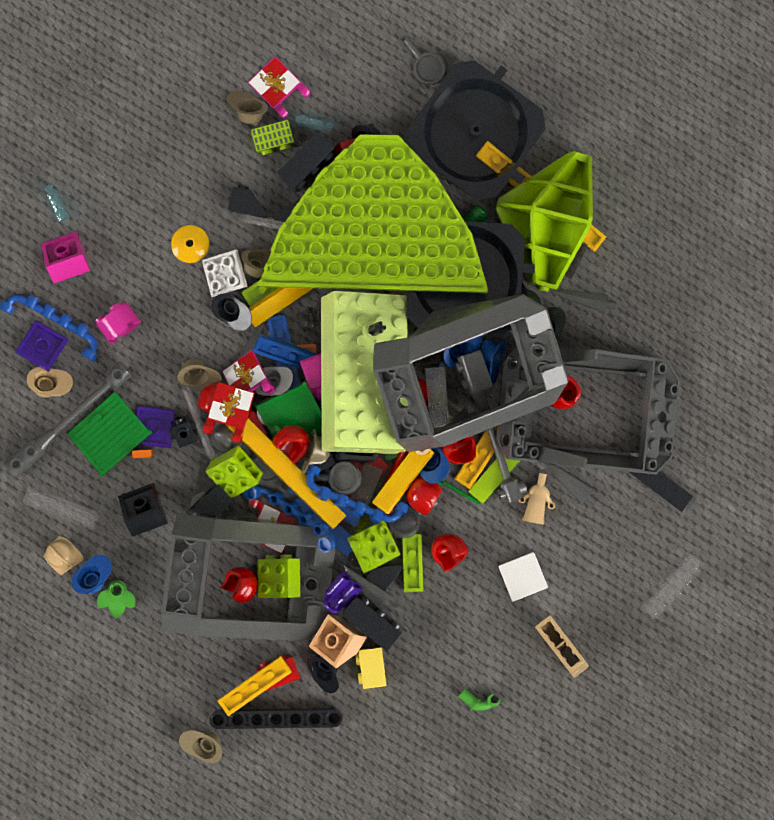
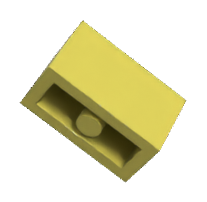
(372, 667)

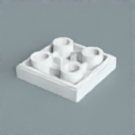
(224, 273)
(523, 576)

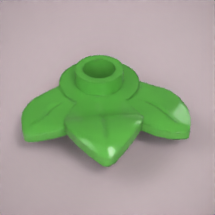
(116, 601)

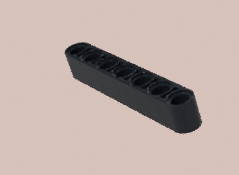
(284, 713)

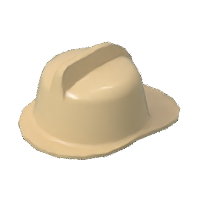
(49, 383)
(62, 555)

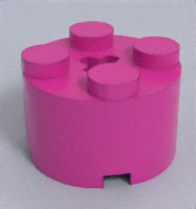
(118, 322)

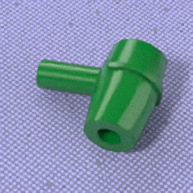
(477, 214)

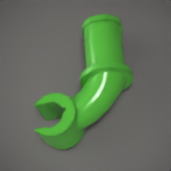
(476, 704)

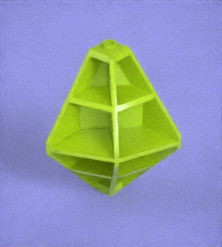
(552, 215)

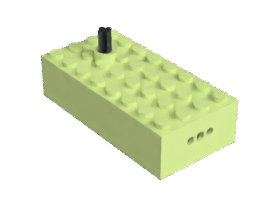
(351, 400)

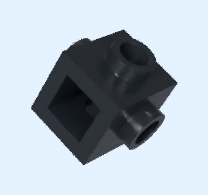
(183, 430)

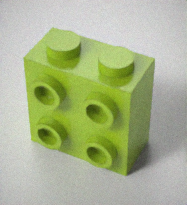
(234, 472)
(373, 546)
(278, 577)

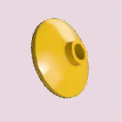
(195, 252)

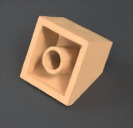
(337, 640)

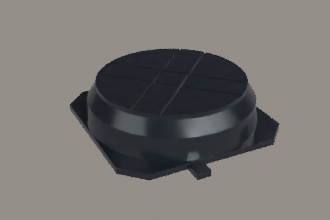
(463, 116)
(501, 258)

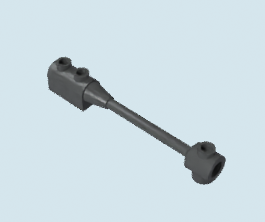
(476, 382)
(37, 447)

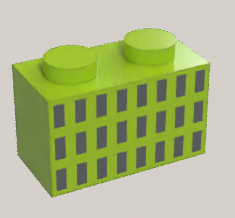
(273, 137)

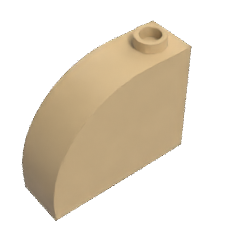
(562, 646)

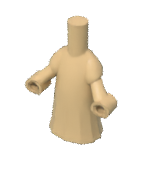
(538, 496)

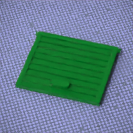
(292, 408)
(109, 433)

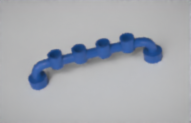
(49, 312)
(358, 507)
(325, 543)

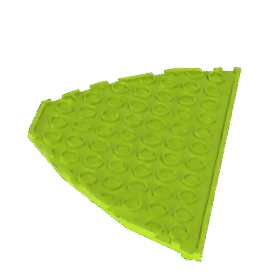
(375, 225)

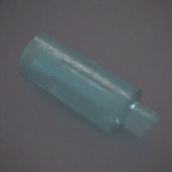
(312, 122)
(56, 204)

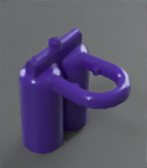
(341, 592)

